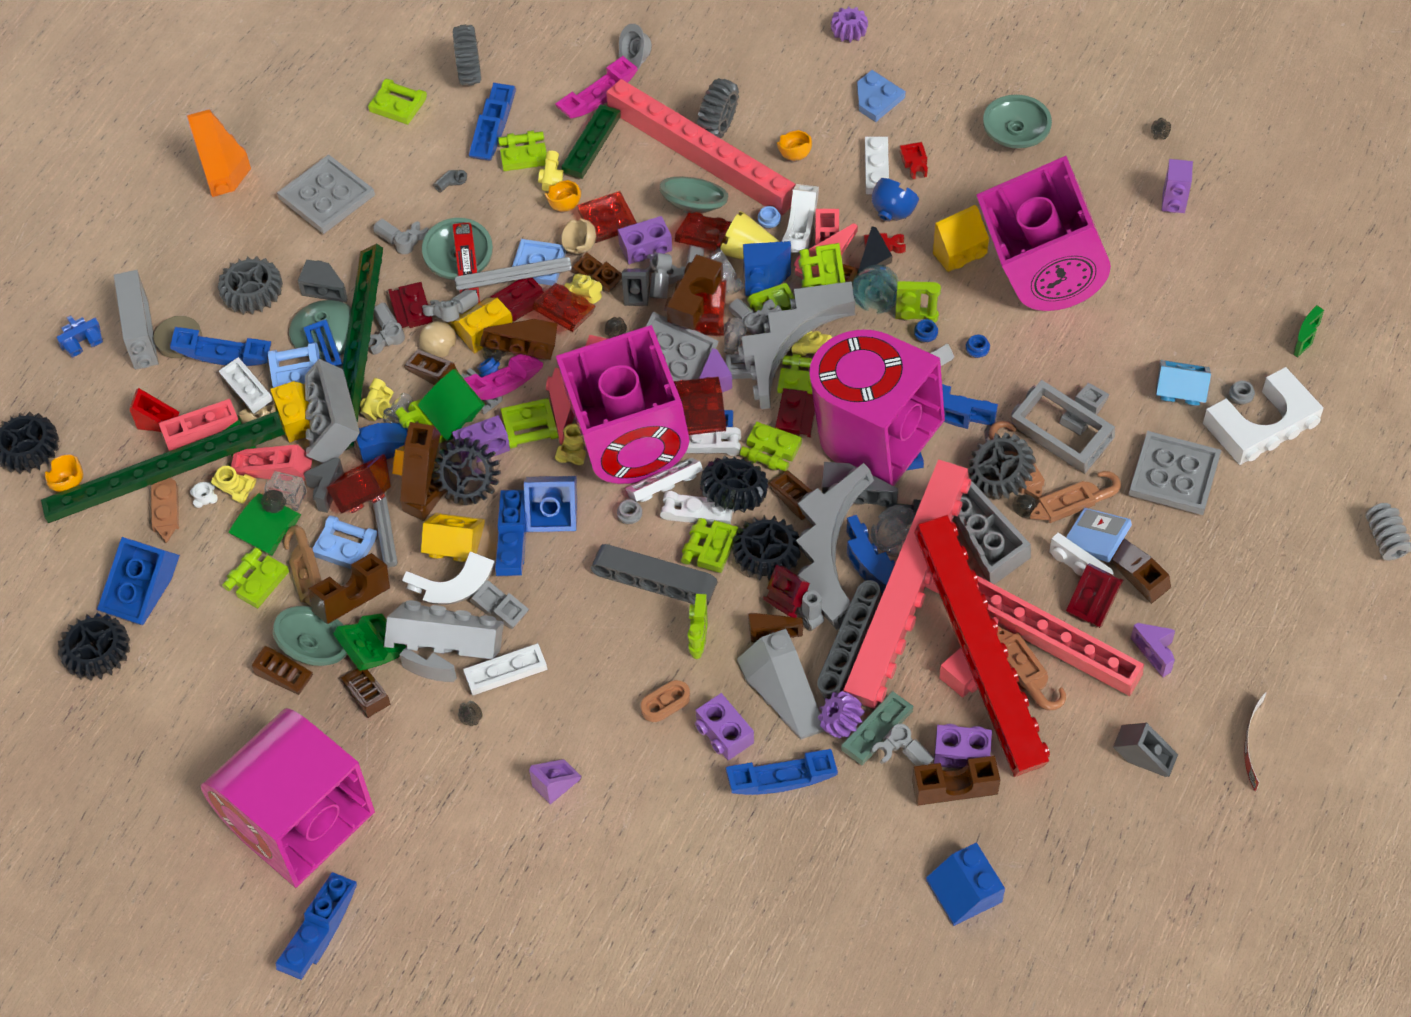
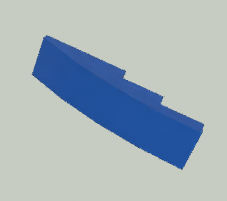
(492, 121)

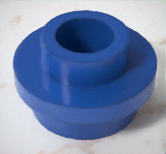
(926, 330)
(977, 341)
(488, 366)

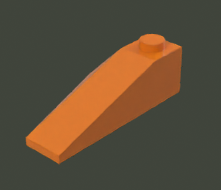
(221, 156)

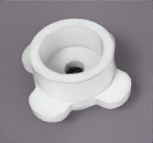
(201, 489)

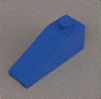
(380, 439)

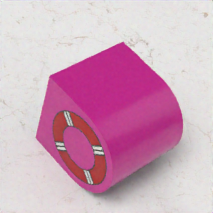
(875, 401)
(625, 406)
(290, 795)

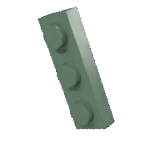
(888, 714)

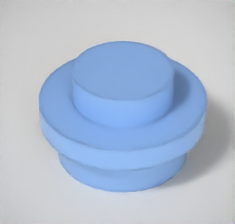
(769, 217)

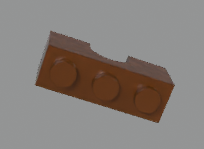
(699, 276)
(367, 581)
(974, 780)

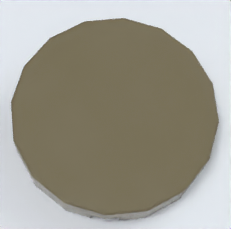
(165, 330)

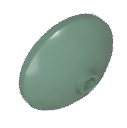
(1017, 121)
(693, 194)
(440, 250)
(334, 312)
(307, 637)

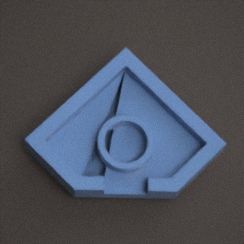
(877, 95)

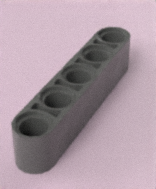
(652, 574)
(849, 630)

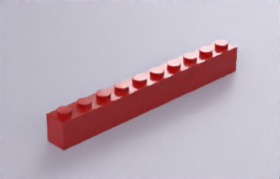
(981, 646)

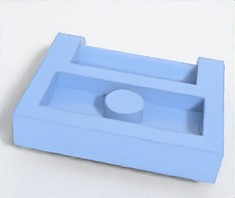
(293, 372)
(341, 550)

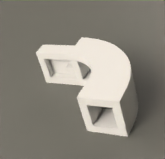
(802, 217)
(466, 584)

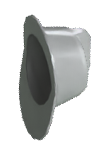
(634, 44)

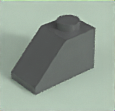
(321, 282)
(635, 287)
(1145, 748)

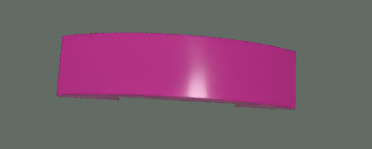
(595, 94)
(519, 371)

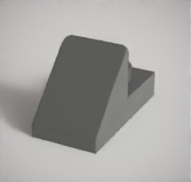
(320, 478)

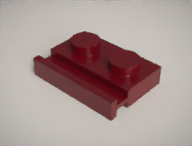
(520, 297)
(408, 304)
(796, 412)
(786, 591)
(1094, 595)

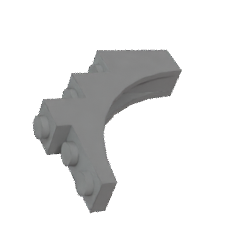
(808, 311)
(819, 543)

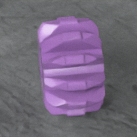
(849, 24)
(840, 714)

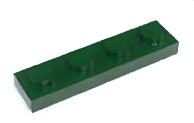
(591, 141)

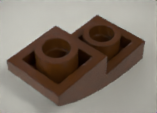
(603, 273)

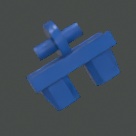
(78, 331)

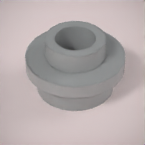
(1242, 387)
(629, 506)

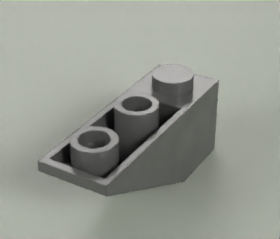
(876, 493)

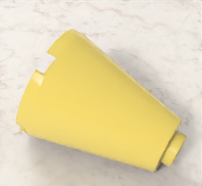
(744, 231)

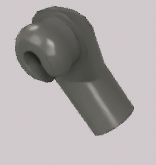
(450, 178)

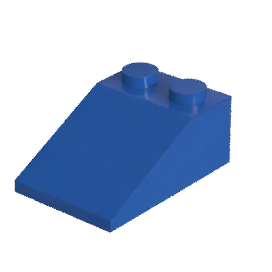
(137, 580)

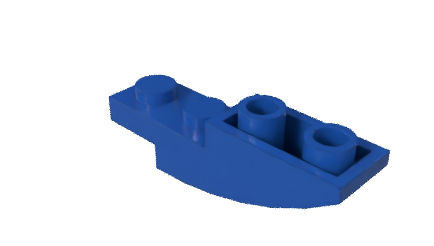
(961, 410)
(511, 534)
(865, 555)
(319, 926)

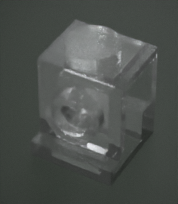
(290, 486)

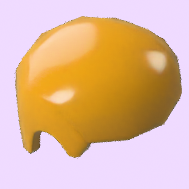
(795, 145)
(563, 195)
(65, 473)

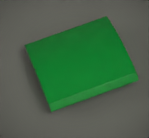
(451, 404)
(261, 527)
(366, 642)

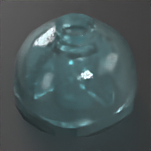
(876, 288)

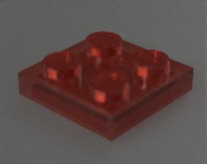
(607, 215)
(702, 231)
(563, 307)

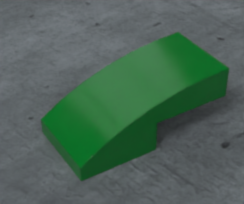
(1308, 330)

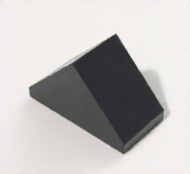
(876, 251)

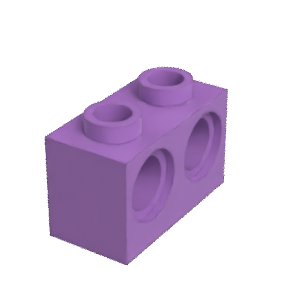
(1177, 186)
(644, 239)
(488, 432)
(729, 724)
(963, 739)

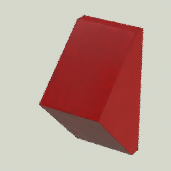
(150, 411)

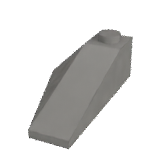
(779, 678)

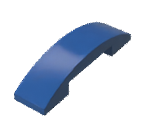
(217, 350)
(782, 776)

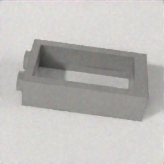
(135, 319)
(1081, 461)

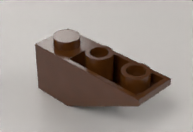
(525, 337)
(418, 462)
(1141, 571)

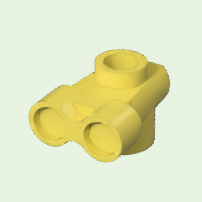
(551, 174)
(585, 287)
(810, 343)
(376, 400)
(572, 446)
(233, 483)

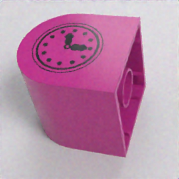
(1046, 237)

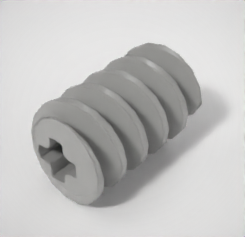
(1388, 531)

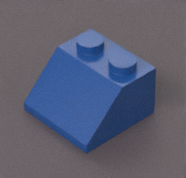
(765, 265)
(550, 503)
(966, 884)

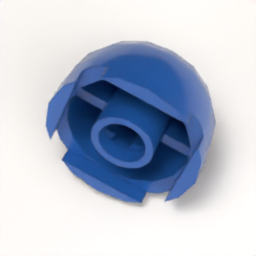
(893, 201)

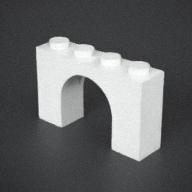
(1248, 440)

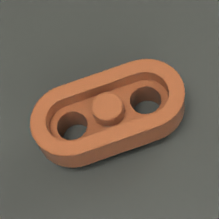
(664, 701)

